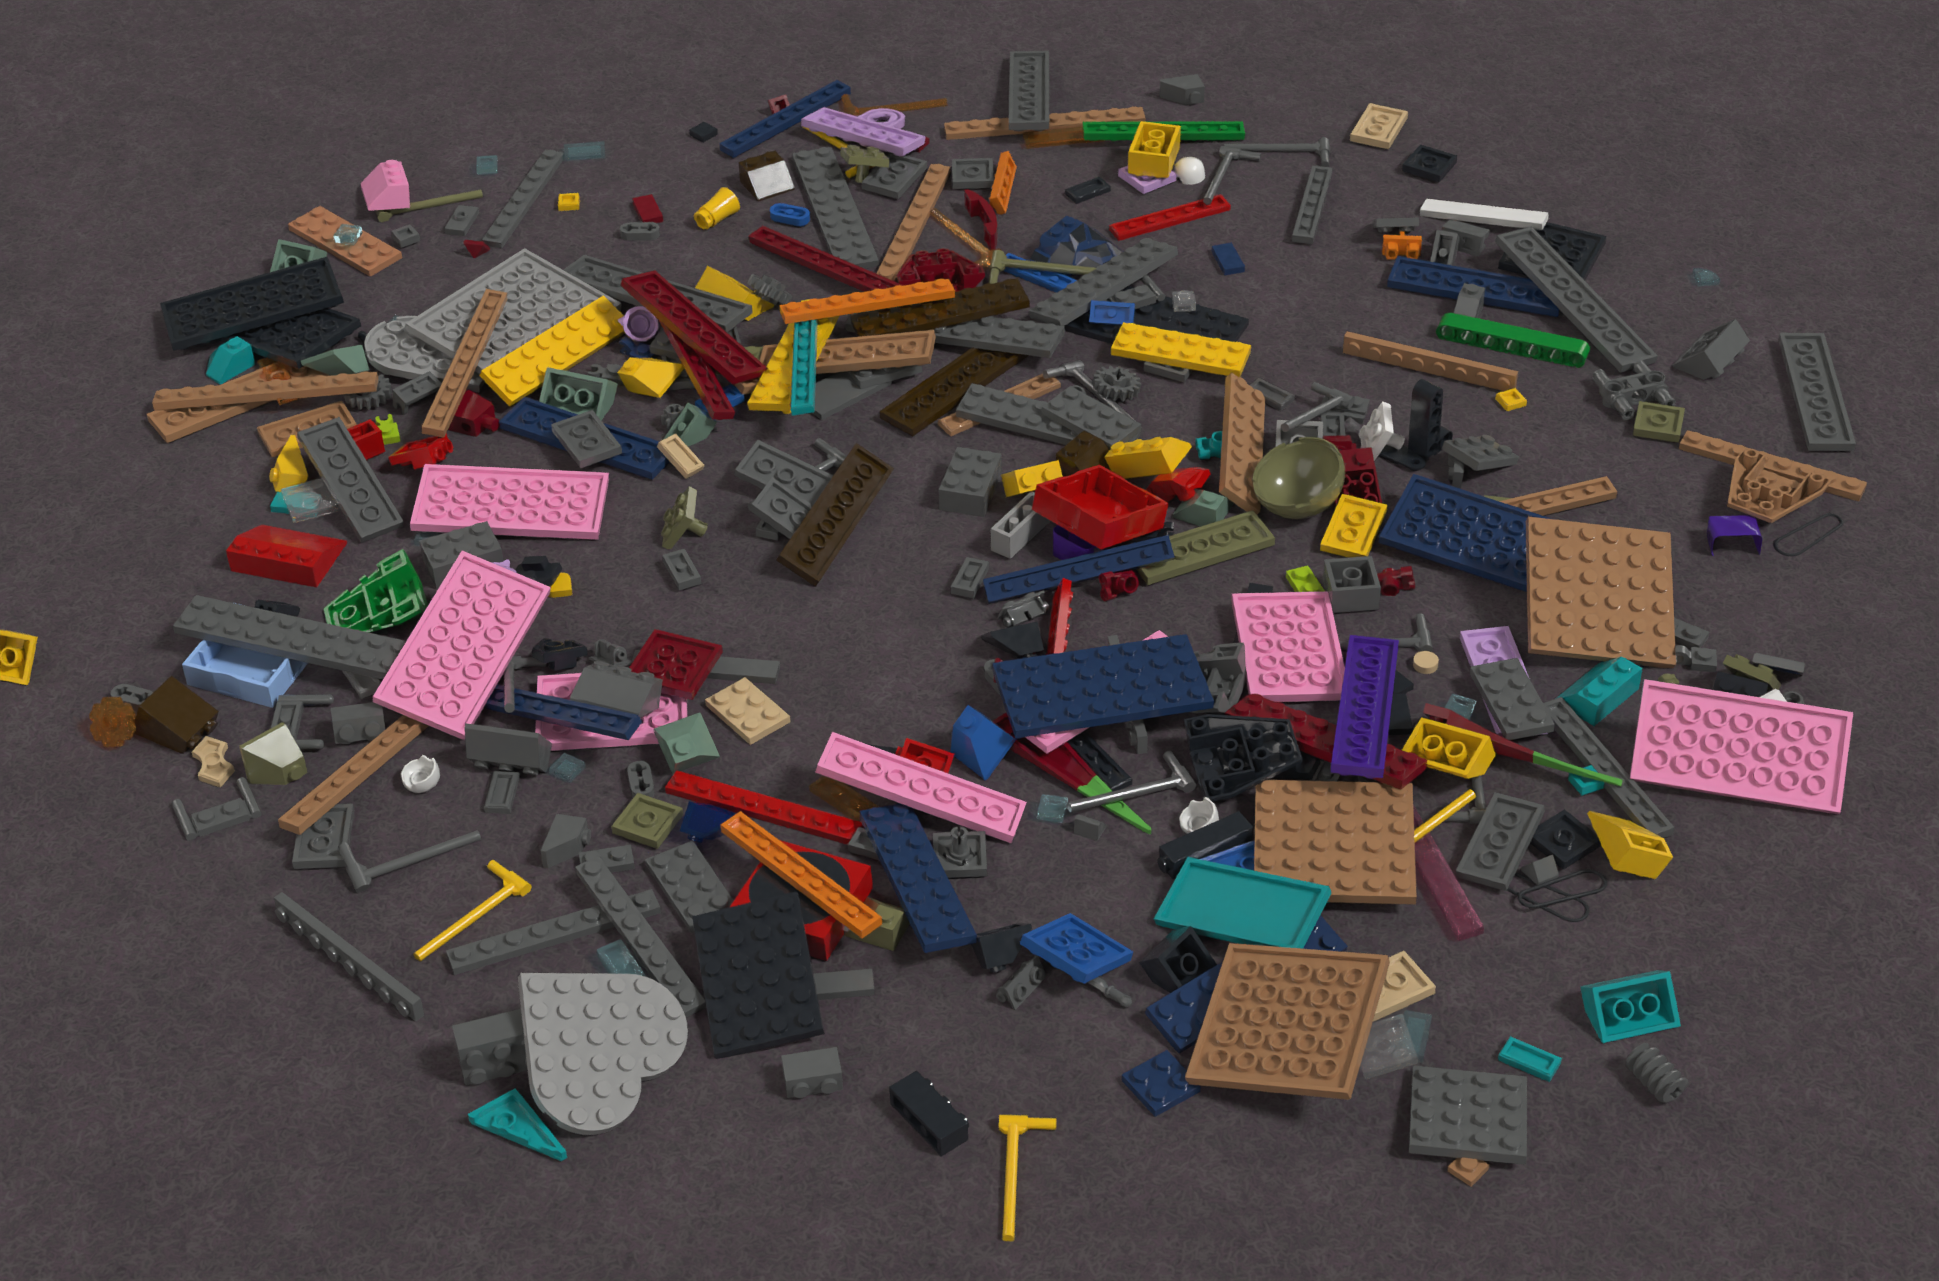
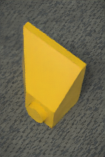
(649, 375)
(16, 656)

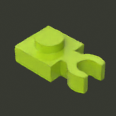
(389, 430)

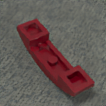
(980, 207)

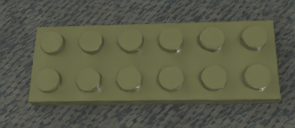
(1211, 545)

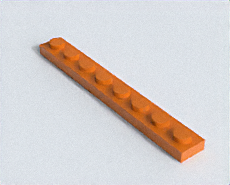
(867, 301)
(801, 875)

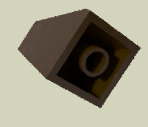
(175, 717)

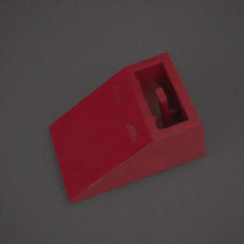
(1360, 475)

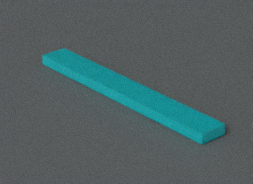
(804, 367)

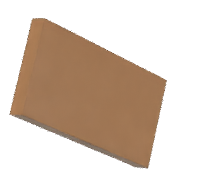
(278, 432)

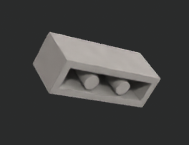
(1017, 528)

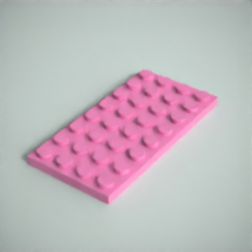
(511, 501)
(462, 645)
(1741, 746)

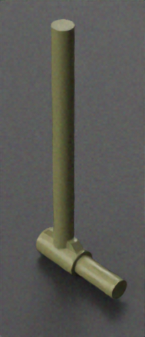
(384, 215)
(1000, 261)

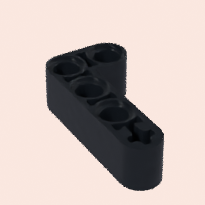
(1425, 427)

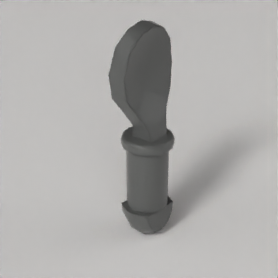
(1111, 992)

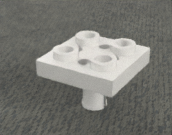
(1380, 431)

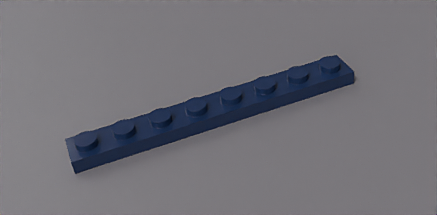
(784, 119)
(1078, 569)
(567, 713)

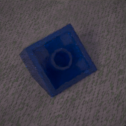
(704, 821)

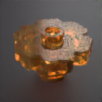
(112, 721)

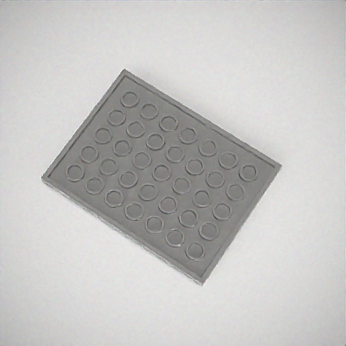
(536, 301)

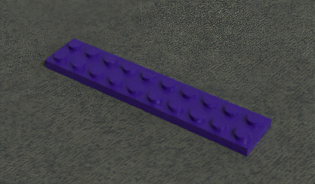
(1365, 707)

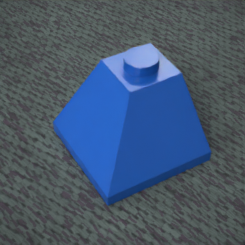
(979, 742)

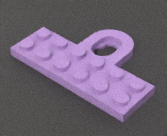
(864, 130)

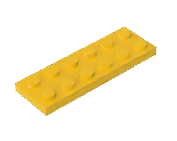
(1180, 349)

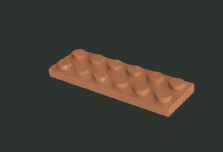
(368, 253)

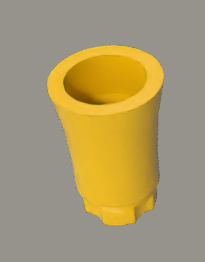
(717, 208)

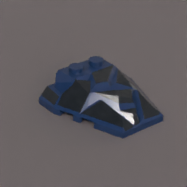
(1074, 244)

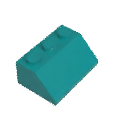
(1603, 689)
(1631, 1005)

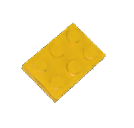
(1353, 527)

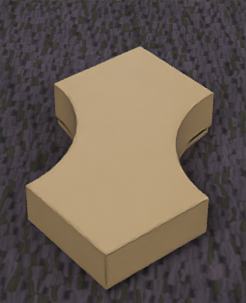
(214, 768)

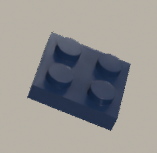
(1160, 1083)

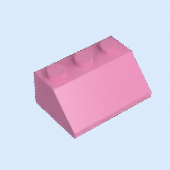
(386, 187)

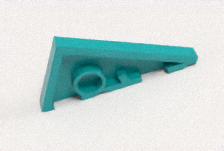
(515, 1120)

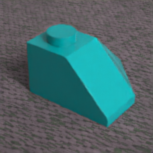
(230, 360)

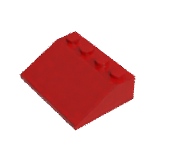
(284, 554)

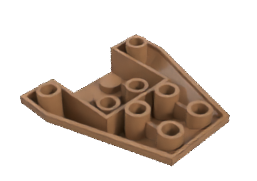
(1766, 493)

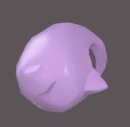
(640, 324)

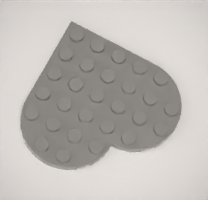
(406, 356)
(595, 1043)

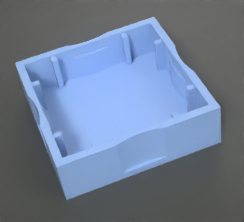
(240, 672)

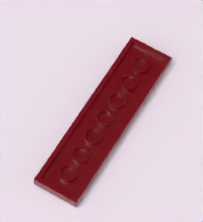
(693, 327)
(1317, 738)

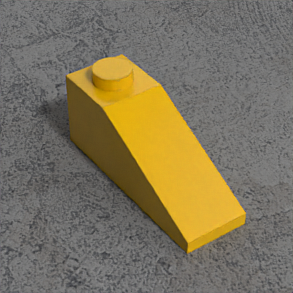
(289, 466)

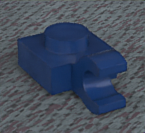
(636, 351)

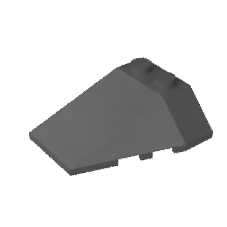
(1224, 674)

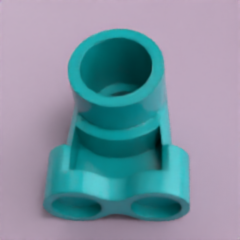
(1209, 447)

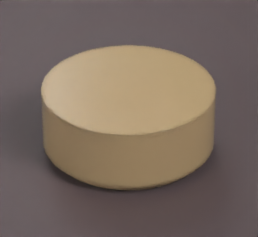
(1425, 662)

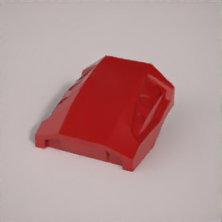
(1179, 482)

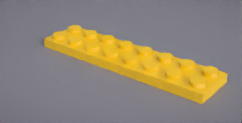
(556, 348)
(775, 384)

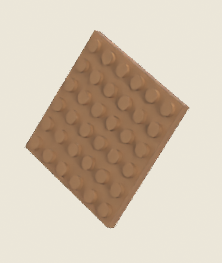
(1599, 592)
(1339, 837)
(1288, 1020)

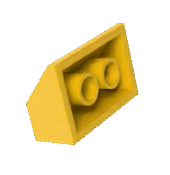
(726, 286)
(1146, 456)
(1451, 748)

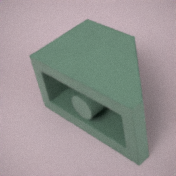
(692, 425)

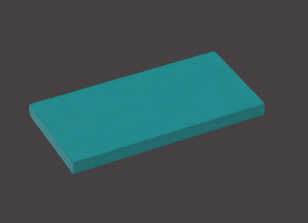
(1242, 905)

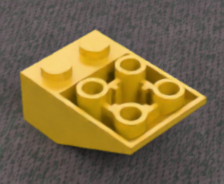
(1631, 846)

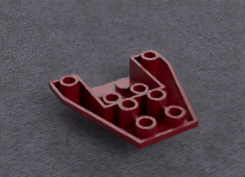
(941, 265)

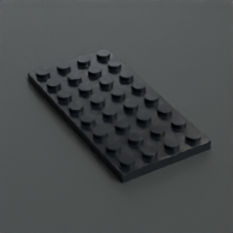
(251, 303)
(1203, 322)

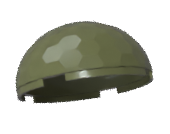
(1299, 478)

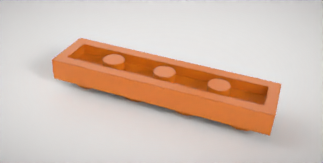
(1003, 183)

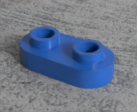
(789, 214)

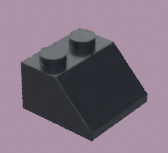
(1177, 960)

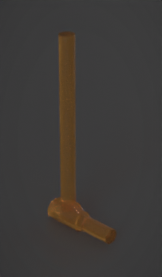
(850, 109)
(986, 255)

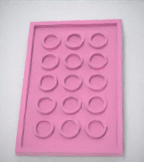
(1290, 645)
(566, 738)

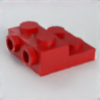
(422, 452)
(926, 755)

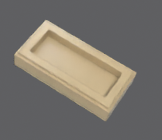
(680, 456)

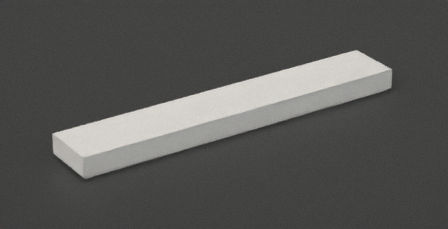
(1484, 214)

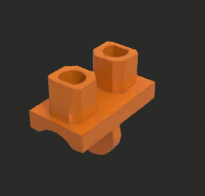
(1401, 245)

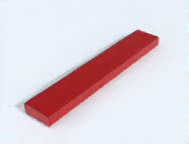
(1168, 218)

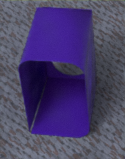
(1733, 527)
(1070, 546)

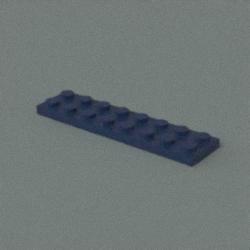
(1448, 281)
(534, 421)
(918, 878)
(1183, 1011)

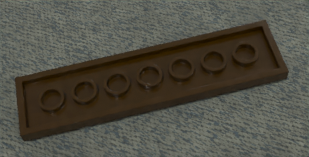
(925, 316)
(947, 388)
(835, 515)

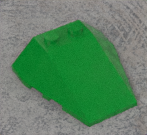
(381, 600)

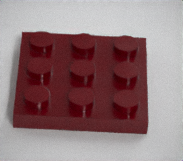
(678, 661)

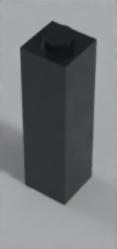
(1203, 842)

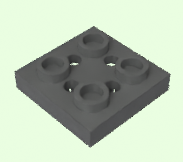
(959, 850)

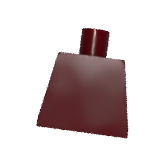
(474, 415)

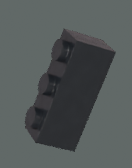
(929, 1113)

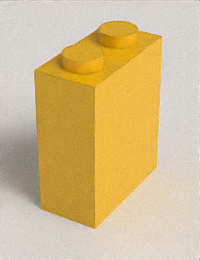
(1025, 479)

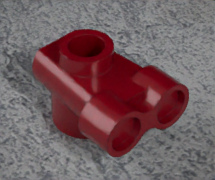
(1394, 580)
(1117, 583)

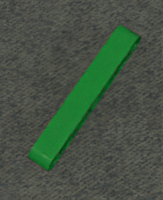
(1513, 339)

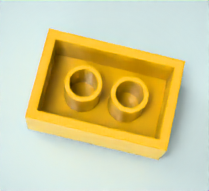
(1154, 149)

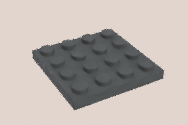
(1468, 1115)

